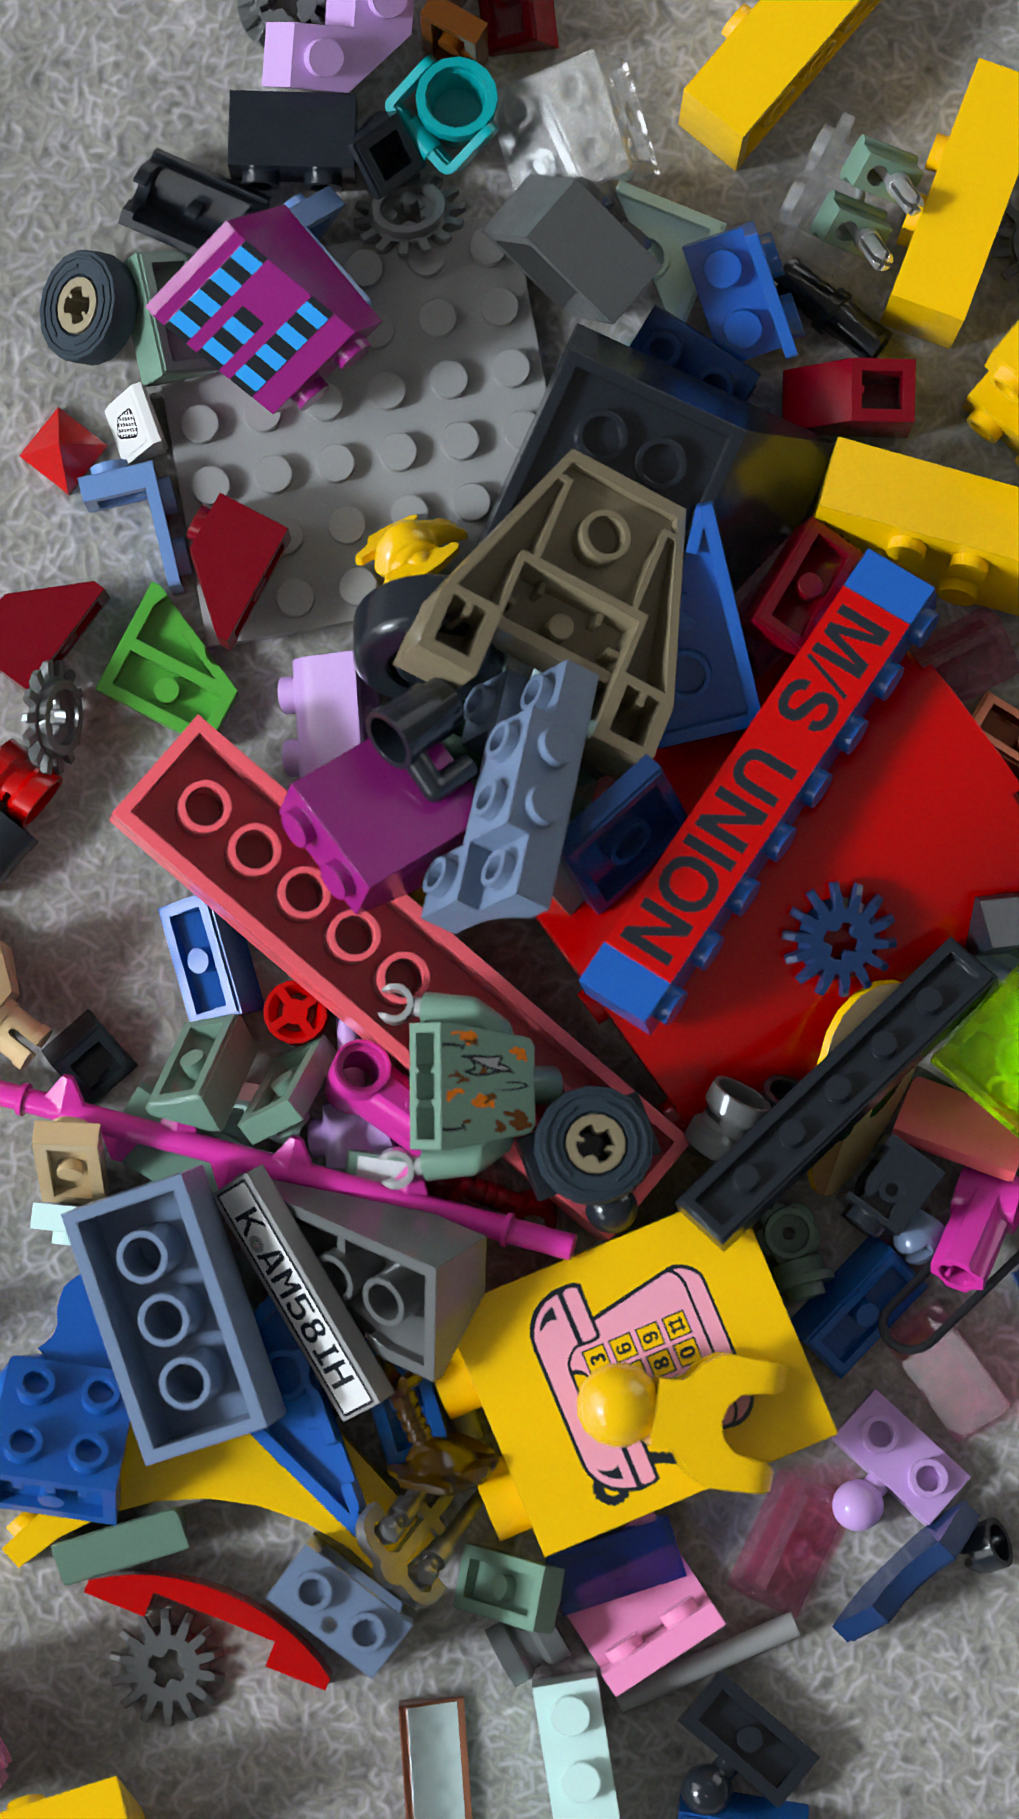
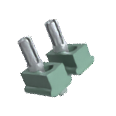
(882, 172)

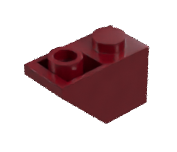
(852, 397)

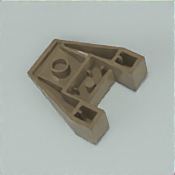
(577, 576)

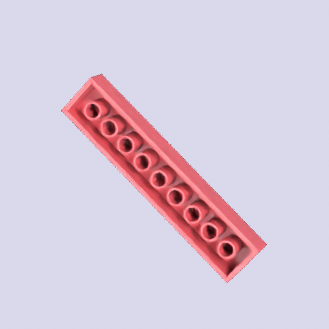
(221, 834)

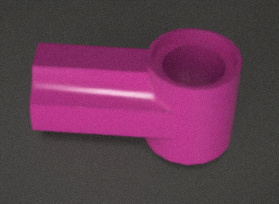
(381, 1104)
(980, 1218)

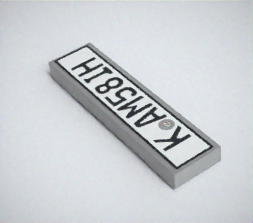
(303, 1293)

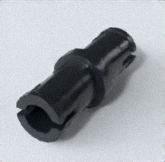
(832, 311)

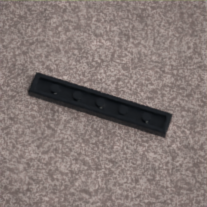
(837, 1094)

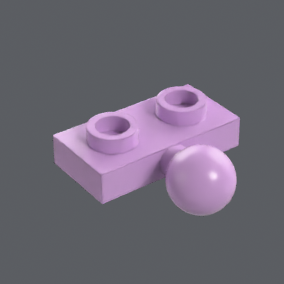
(897, 1462)

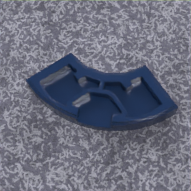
(907, 1571)

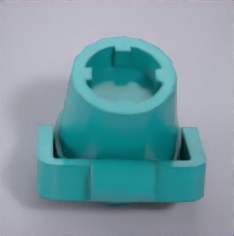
(455, 109)

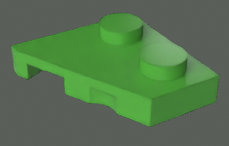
(166, 669)

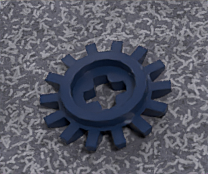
(829, 916)

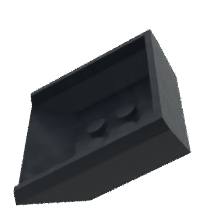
(676, 441)

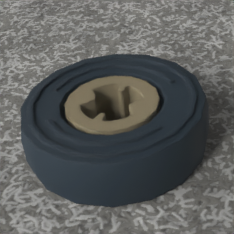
(113, 300)
(585, 1178)

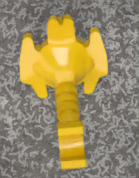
(412, 547)

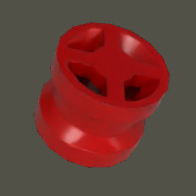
(290, 1004)

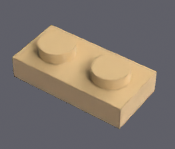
(70, 1160)

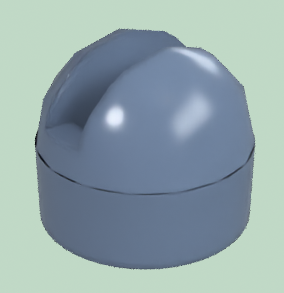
(919, 1238)

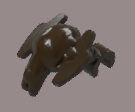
(434, 1462)

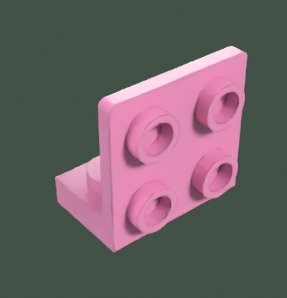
(646, 1628)

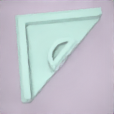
(668, 228)

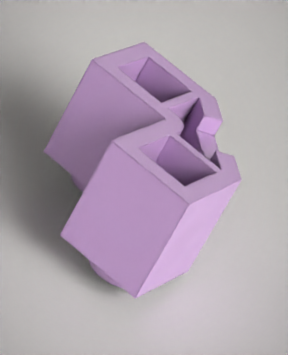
(341, 51)

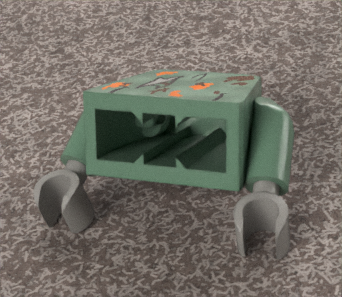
(467, 1085)

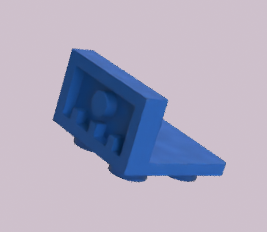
(739, 293)
(62, 1440)

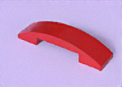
(291, 1650)

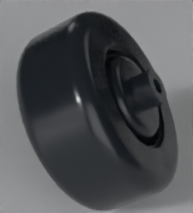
(381, 627)

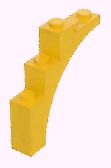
(227, 1471)

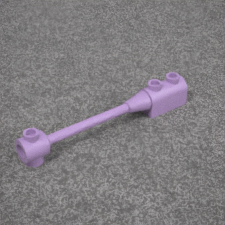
(330, 720)

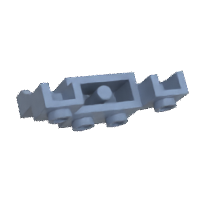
(522, 800)

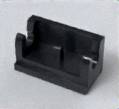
(185, 202)

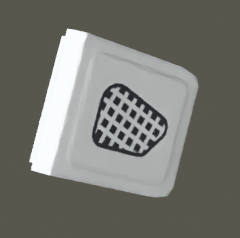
(136, 425)

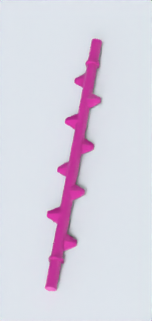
(289, 1164)

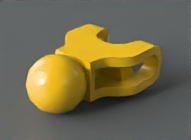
(683, 1414)

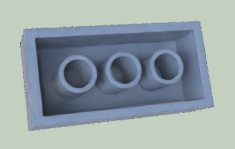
(174, 1315)

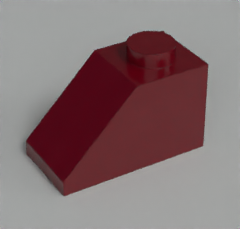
(234, 561)
(44, 626)

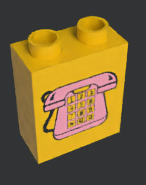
(635, 1300)

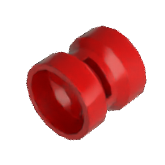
(23, 785)

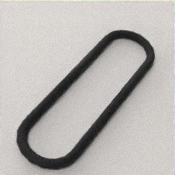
(950, 1322)

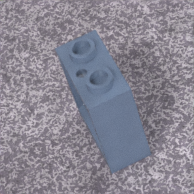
(336, 1594)

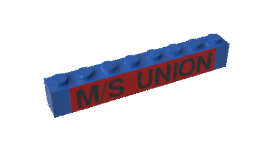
(760, 793)

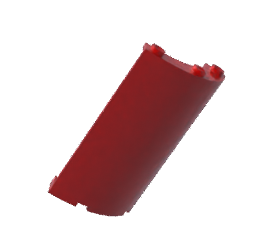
(910, 814)

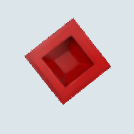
(63, 451)

